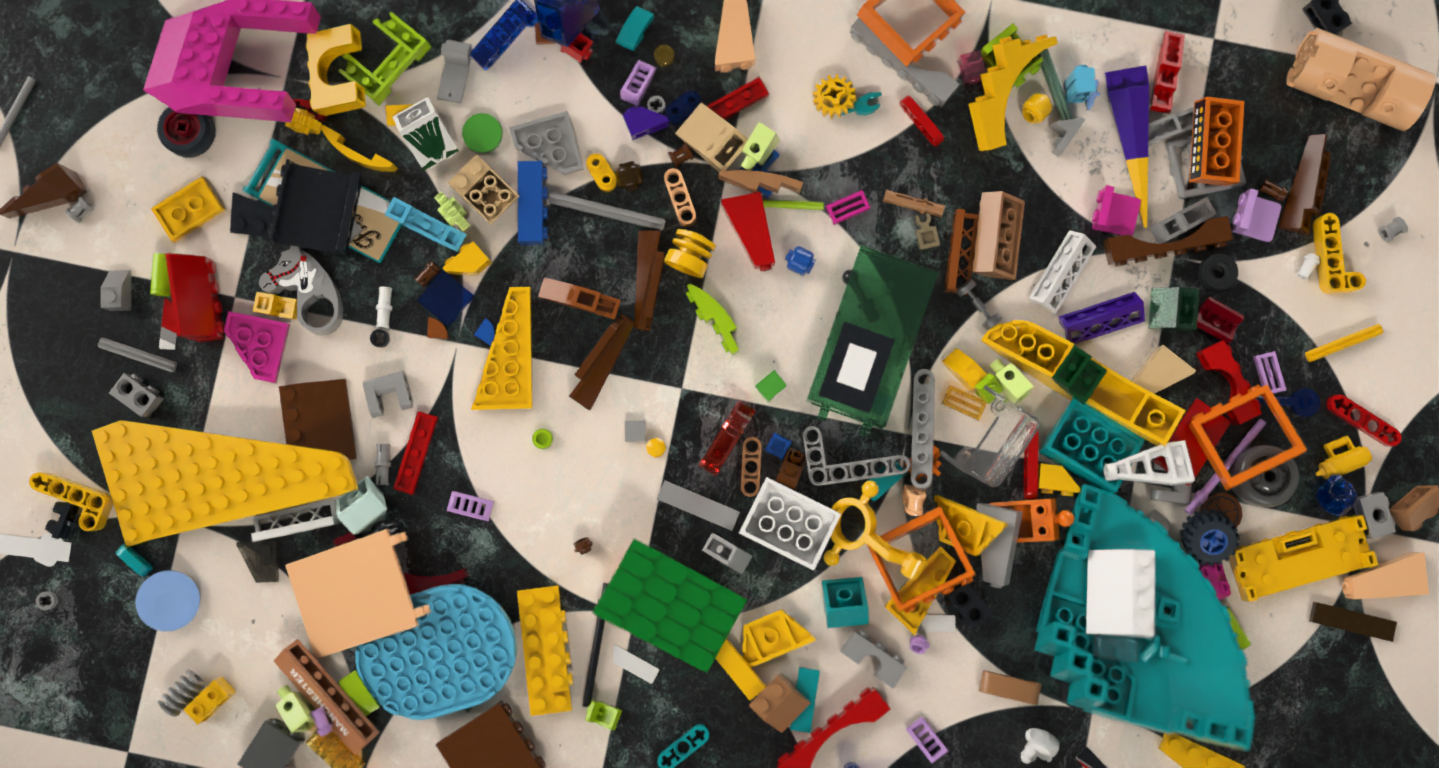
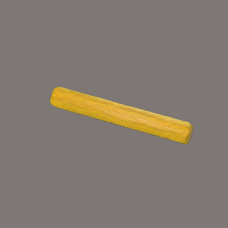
(1344, 342)

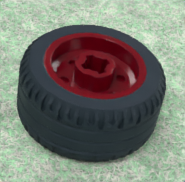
(186, 133)

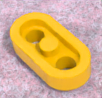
(600, 172)

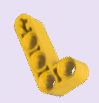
(1335, 255)
(71, 495)

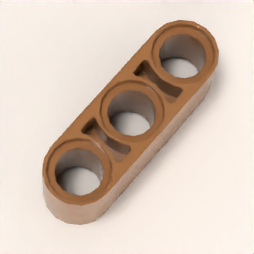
(755, 457)
(1010, 687)

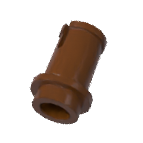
(1274, 190)
(427, 273)

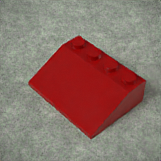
(195, 297)

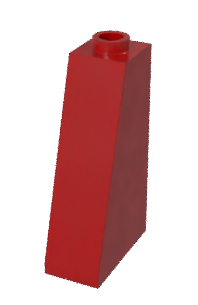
(750, 224)

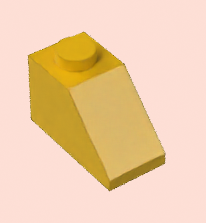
(964, 369)

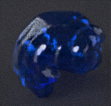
(1336, 495)

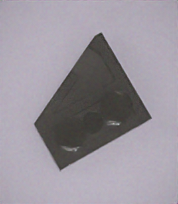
(261, 559)

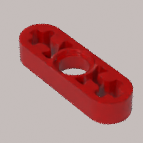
(921, 120)

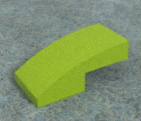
(358, 693)

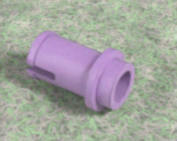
(321, 721)

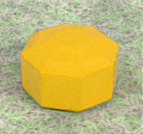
(656, 447)

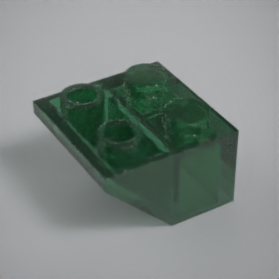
(1174, 308)

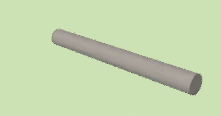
(16, 107)

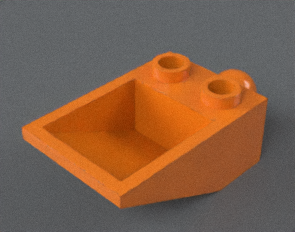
(1033, 520)

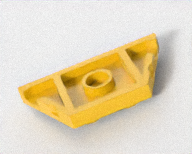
(970, 526)
(773, 637)

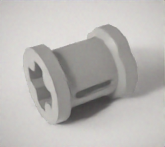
(79, 209)
(1393, 229)

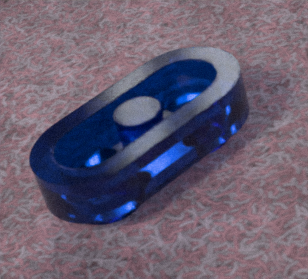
(683, 106)

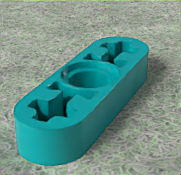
(692, 732)

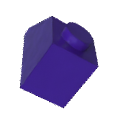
(643, 121)

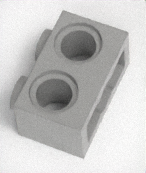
(135, 398)

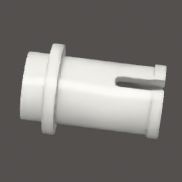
(1308, 266)

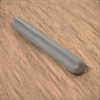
(137, 354)

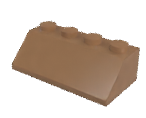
(998, 235)

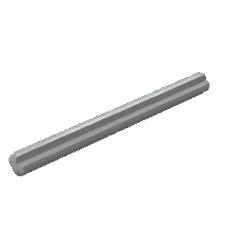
(606, 211)

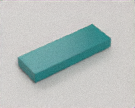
(807, 684)

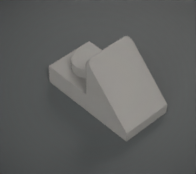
(1067, 129)

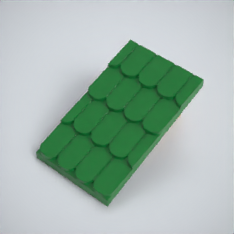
(669, 605)

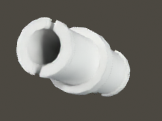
(384, 307)

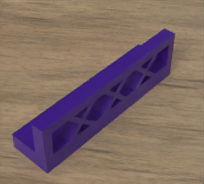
(1103, 314)

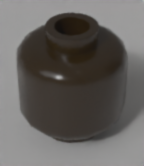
(629, 176)

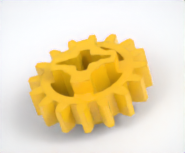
(825, 99)
(304, 122)

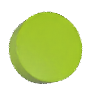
(542, 438)

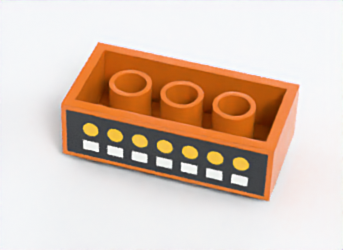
(1216, 141)

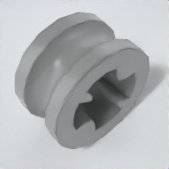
(652, 100)
(39, 600)

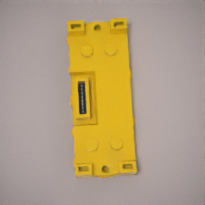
(1301, 557)

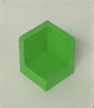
(770, 386)

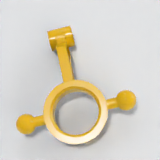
(911, 562)

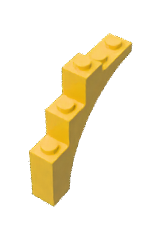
(990, 109)

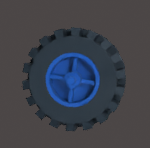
(1210, 537)

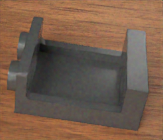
(271, 746)

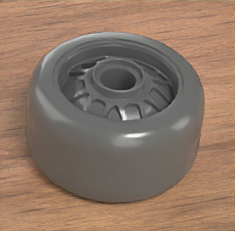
(1257, 491)

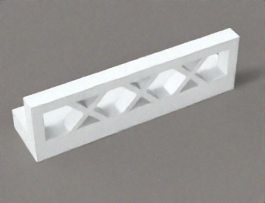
(1060, 269)
(294, 528)

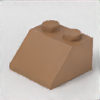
(1416, 507)
(779, 703)

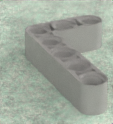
(849, 468)

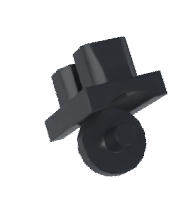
(67, 521)

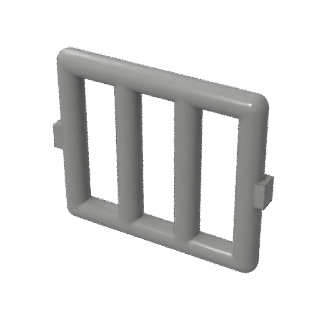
(1176, 171)

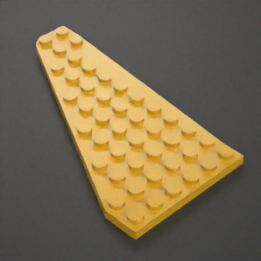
(192, 479)

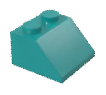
(845, 602)

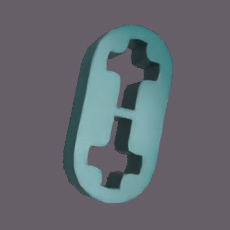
(134, 560)

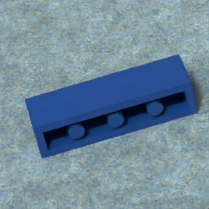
(532, 203)

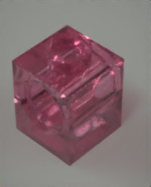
(971, 67)

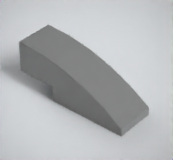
(1183, 220)

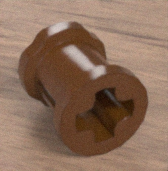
(677, 161)

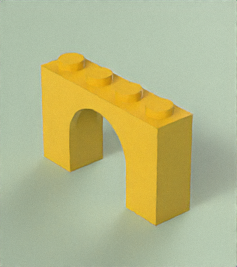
(322, 50)

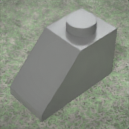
(116, 291)
(727, 553)

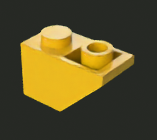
(468, 262)
(1057, 479)

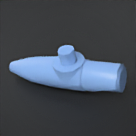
(1090, 101)

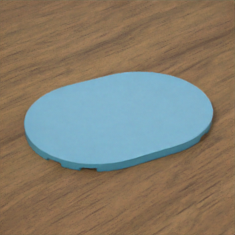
(447, 662)

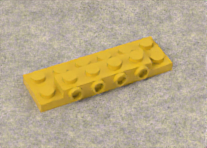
(545, 650)

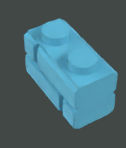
(1080, 84)

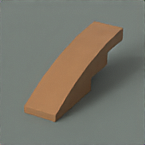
(754, 179)

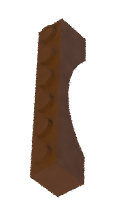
(1127, 248)

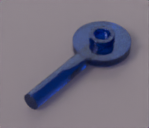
(1303, 402)

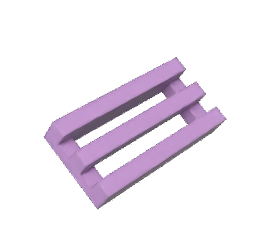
(1261, 373)

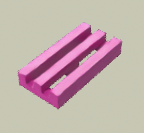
(837, 220)

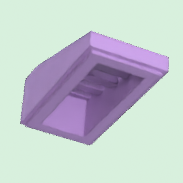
(632, 94)
(452, 503)
(939, 753)

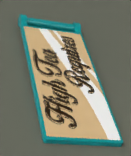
(377, 228)

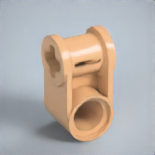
(913, 500)

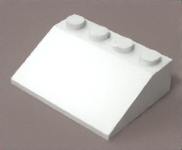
(789, 523)
(1120, 593)

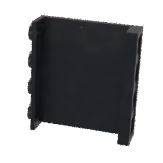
(315, 208)

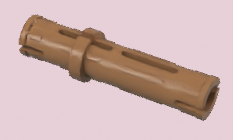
(916, 204)

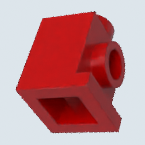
(583, 44)

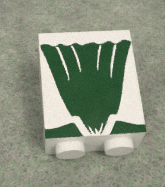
(425, 134)

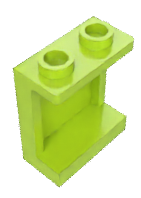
(988, 55)

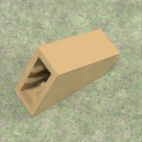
(1162, 370)

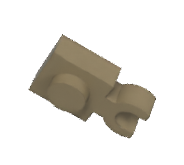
(926, 235)

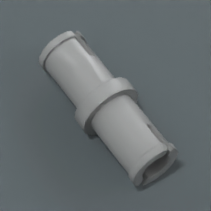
(382, 464)

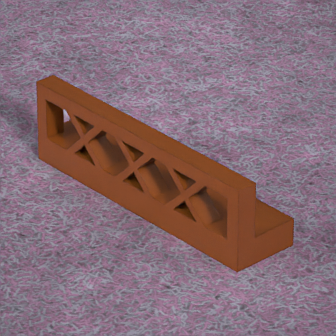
(955, 249)

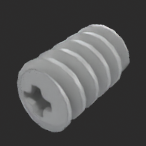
(182, 695)

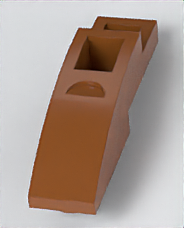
(579, 298)

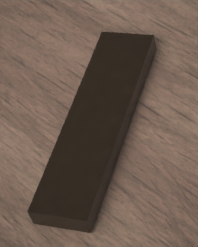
(1353, 621)

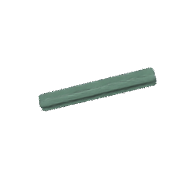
(1055, 86)

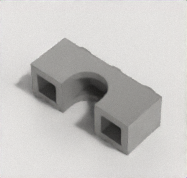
(889, 668)

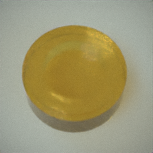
(664, 55)

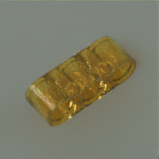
(334, 751)

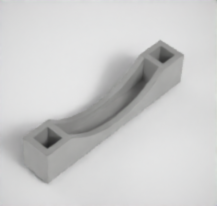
(934, 84)

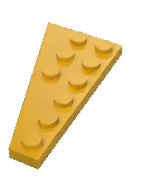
(508, 367)

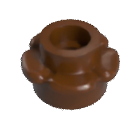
(583, 545)

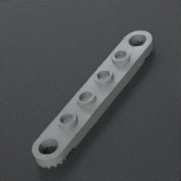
(923, 429)

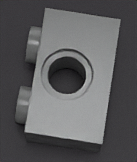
(1384, 523)

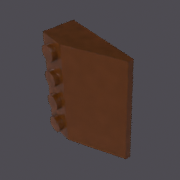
(318, 416)

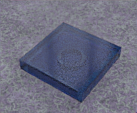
(445, 298)

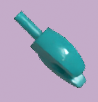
(861, 106)

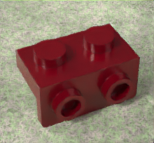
(1218, 319)

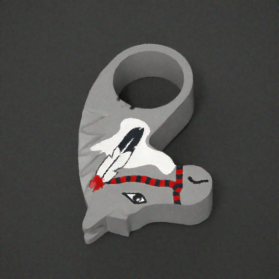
(303, 273)

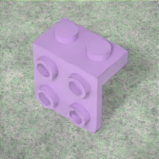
(1256, 216)

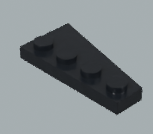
(250, 216)

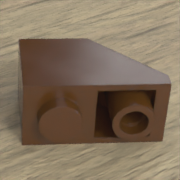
(791, 468)

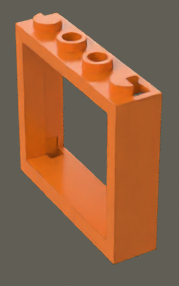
(896, 43)
(1236, 401)
(906, 529)

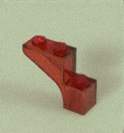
(727, 438)

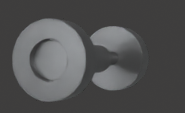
(991, 320)

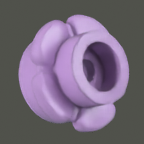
(919, 644)

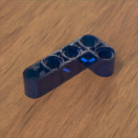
(504, 32)

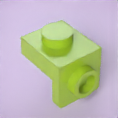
(991, 381)
(603, 714)

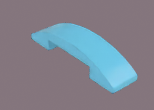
(425, 225)

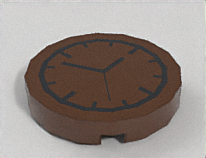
(1226, 504)

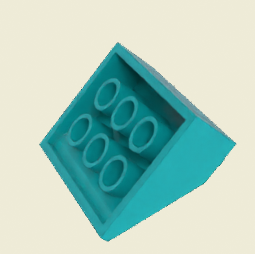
(1087, 441)

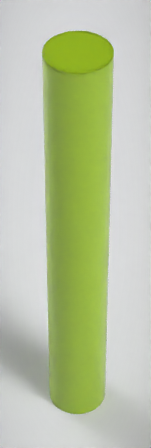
(793, 204)

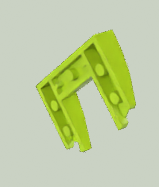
(409, 47)

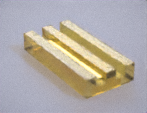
(948, 396)

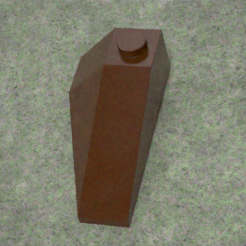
(52, 188)

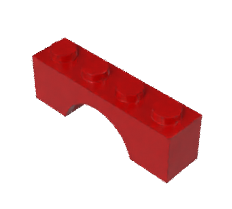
(1219, 359)

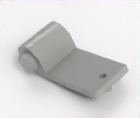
(455, 70)

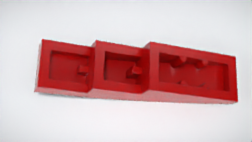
(1167, 71)

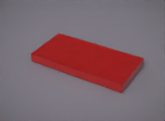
(1214, 430)

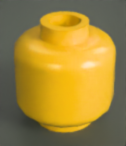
(1036, 108)

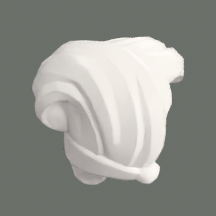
(1040, 745)

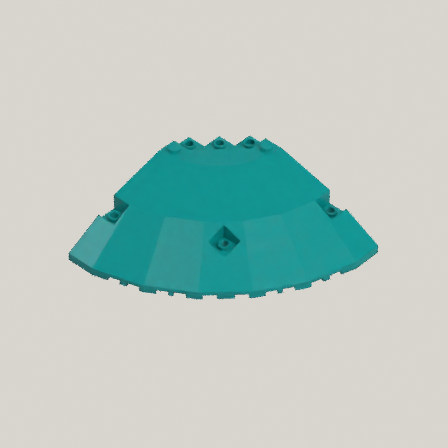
(1158, 694)

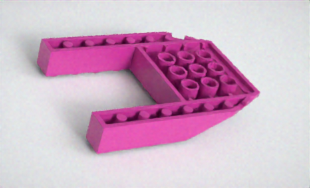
(198, 51)

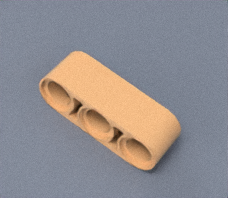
(680, 188)

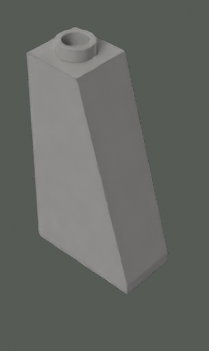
(1000, 553)

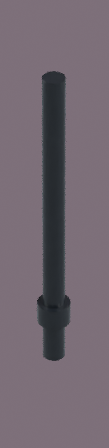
(594, 658)

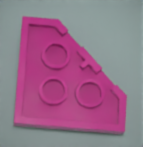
(258, 343)

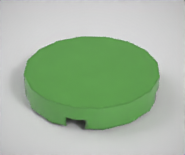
(482, 133)

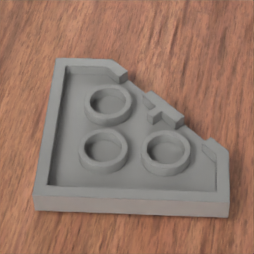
(549, 141)

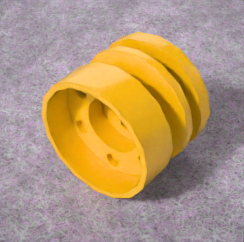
(691, 250)

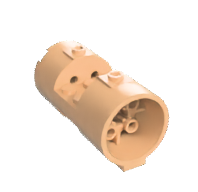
(1361, 79)

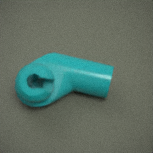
(1152, 649)

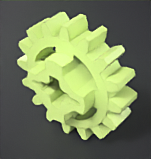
(452, 211)

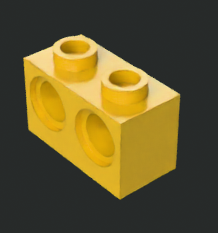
(210, 700)

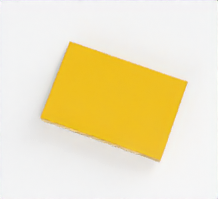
(188, 209)

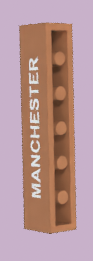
(324, 692)

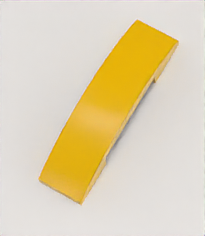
(377, 163)

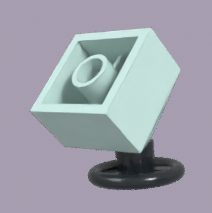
(365, 510)

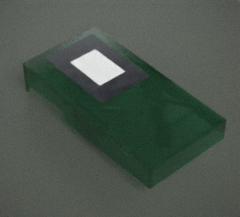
(871, 338)

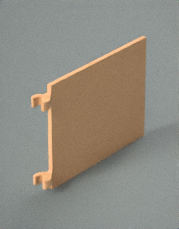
(353, 594)

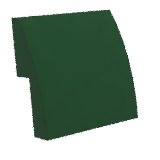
(1079, 375)

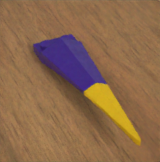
(1130, 106)

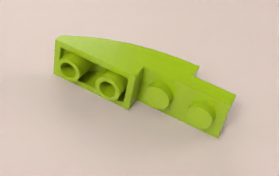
(710, 311)

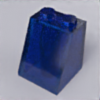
(564, 19)

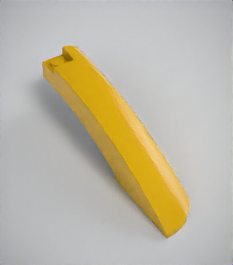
(1041, 354)

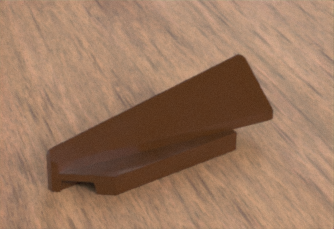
(1308, 187)
(648, 277)
(600, 362)

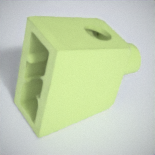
(763, 139)
(1013, 389)
(295, 710)

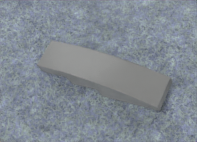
(1171, 126)

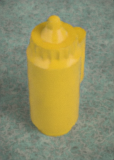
(1344, 462)

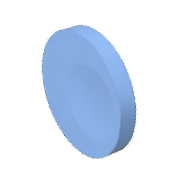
(167, 600)

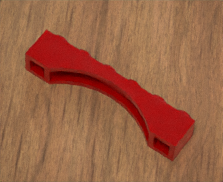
(867, 708)

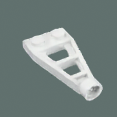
(1177, 462)

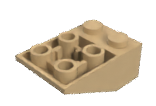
(712, 137)
(483, 189)

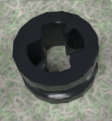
(373, 338)

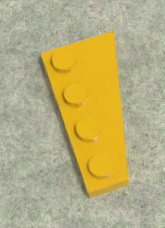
(932, 575)
(1192, 755)

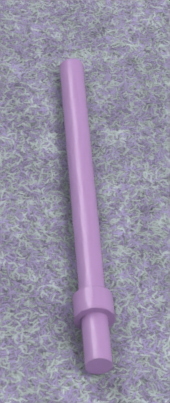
(1202, 495)

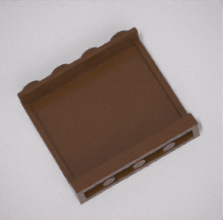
(490, 742)

